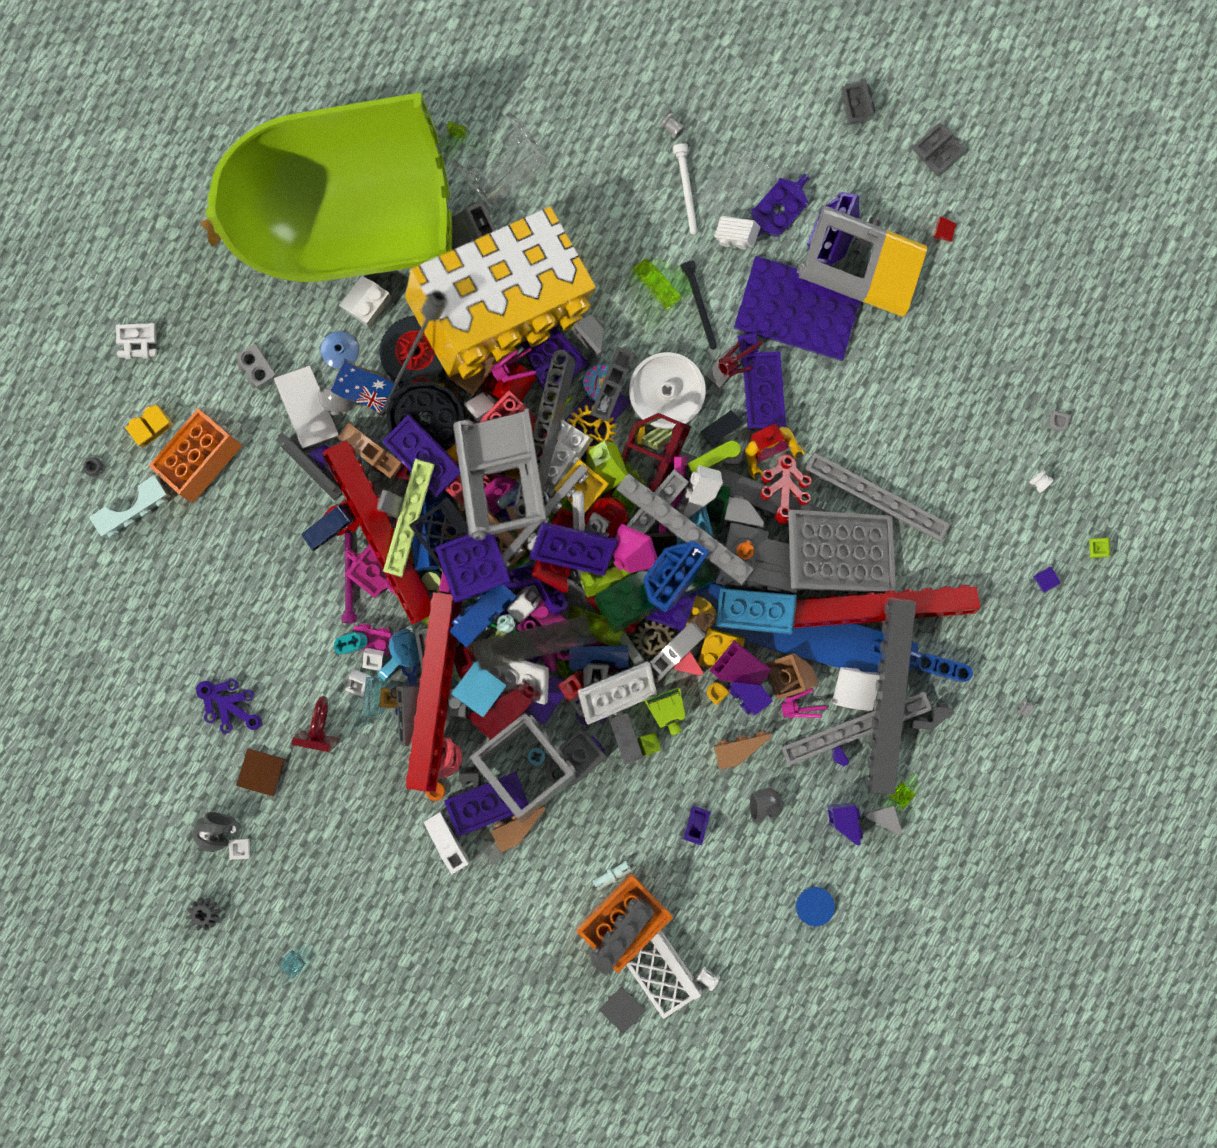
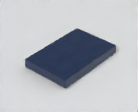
(614, 656)

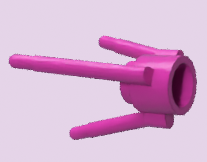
(502, 369)
(790, 709)

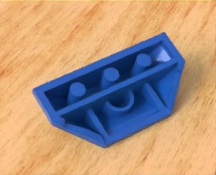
(673, 573)

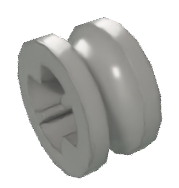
(1024, 708)

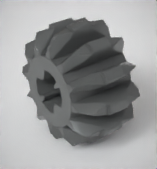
(201, 921)

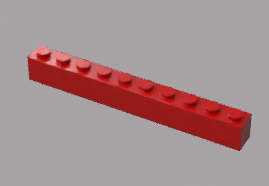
(376, 527)
(870, 606)
(433, 694)

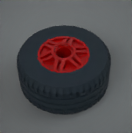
(397, 345)

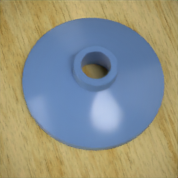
(349, 348)

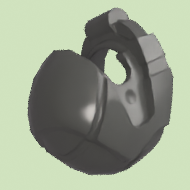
(211, 825)

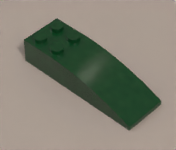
(628, 600)

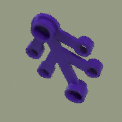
(226, 703)

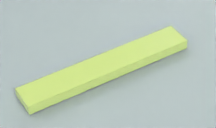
(409, 512)

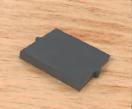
(622, 1010)

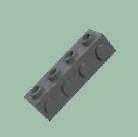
(622, 935)

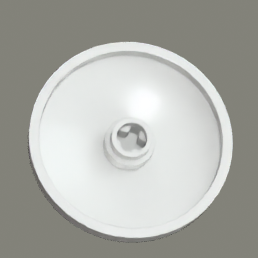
(667, 386)

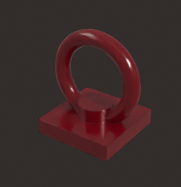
(316, 737)

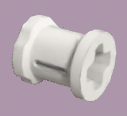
(707, 978)

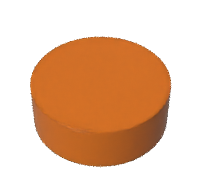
(439, 794)

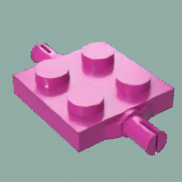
(367, 572)

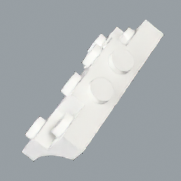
(567, 451)

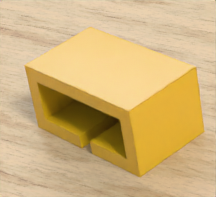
(149, 426)

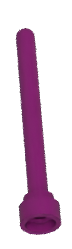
(348, 615)

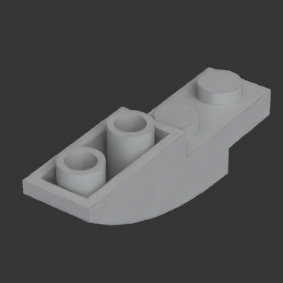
(676, 650)

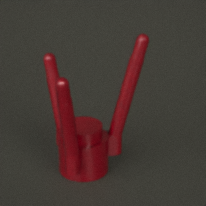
(728, 364)

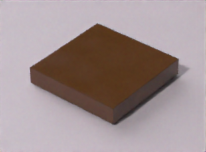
(260, 772)

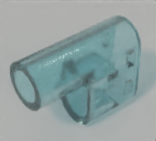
(509, 497)

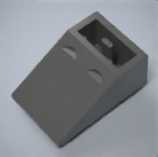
(471, 225)

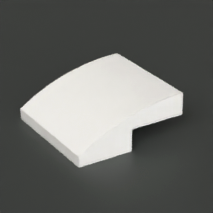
(856, 689)

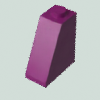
(740, 666)

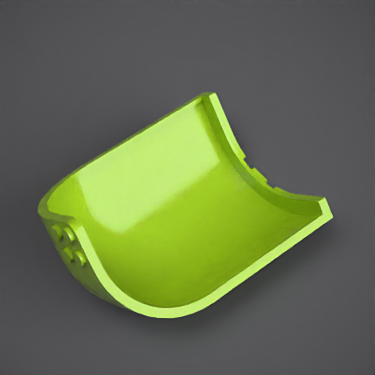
(335, 192)

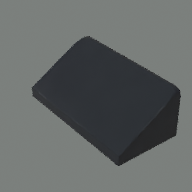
(721, 428)

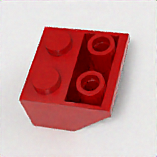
(518, 386)

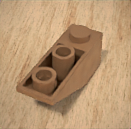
(734, 753)
(511, 833)

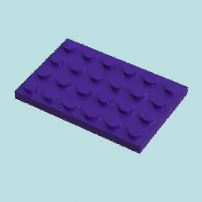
(795, 310)

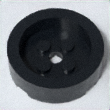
(430, 396)

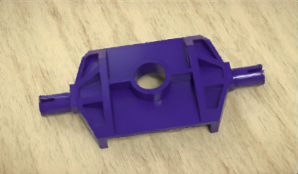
(784, 193)

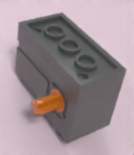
(767, 557)

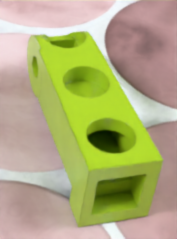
(728, 450)
(595, 583)

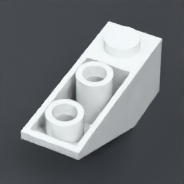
(702, 489)
(446, 843)

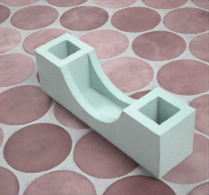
(150, 494)

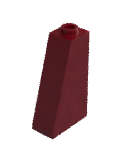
(505, 710)

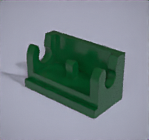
(717, 507)

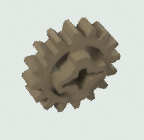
(648, 633)

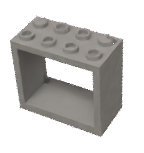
(504, 738)

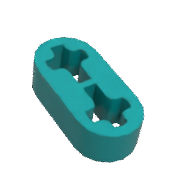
(349, 640)

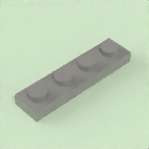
(668, 492)

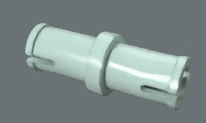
(612, 875)

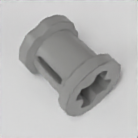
(672, 125)

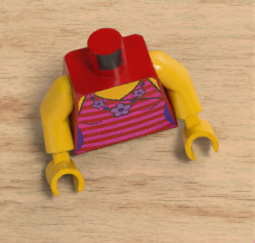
(767, 444)

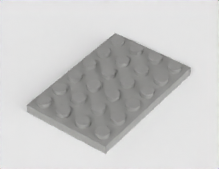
(841, 551)

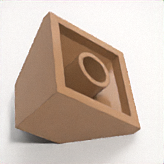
(791, 676)

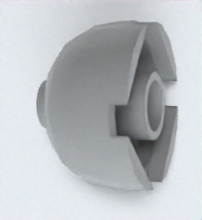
(333, 402)

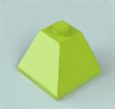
(607, 463)

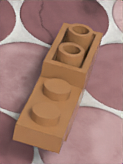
(371, 451)

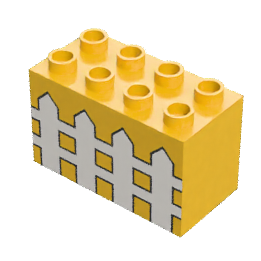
(502, 292)

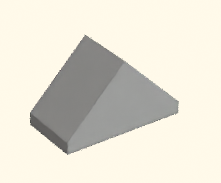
(886, 817)

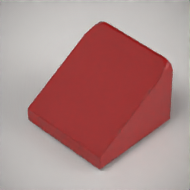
(944, 229)

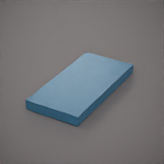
(756, 611)

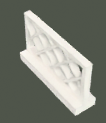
(676, 967)

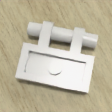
(136, 334)

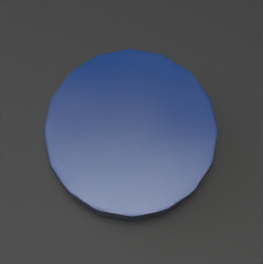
(815, 906)

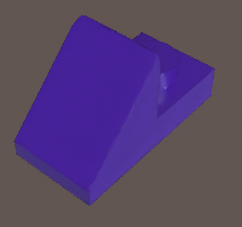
(696, 825)

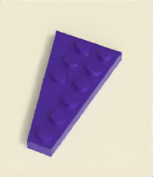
(541, 356)

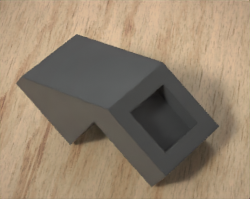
(937, 716)

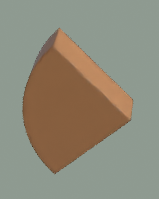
(703, 620)

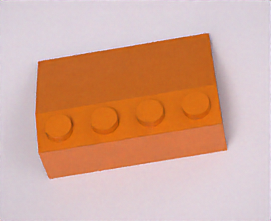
(195, 456)
(614, 904)

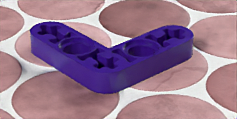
(554, 601)

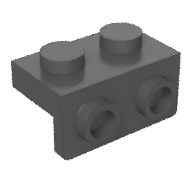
(857, 102)

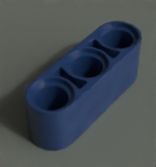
(327, 527)

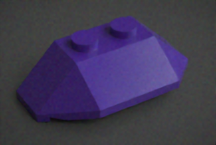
(836, 242)

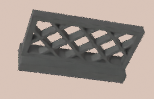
(321, 476)

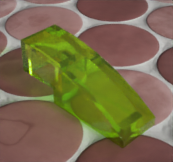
(657, 284)
(598, 626)

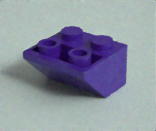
(753, 697)
(845, 819)

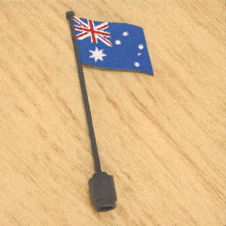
(371, 387)

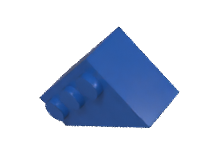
(482, 614)

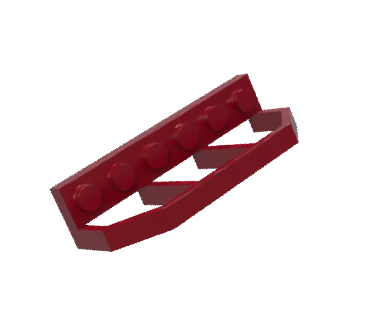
(672, 449)

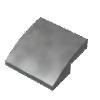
(939, 149)

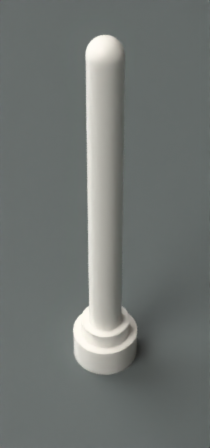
(680, 152)

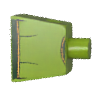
(667, 710)

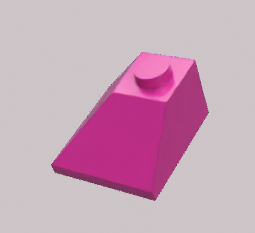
(633, 550)

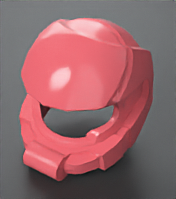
(450, 760)

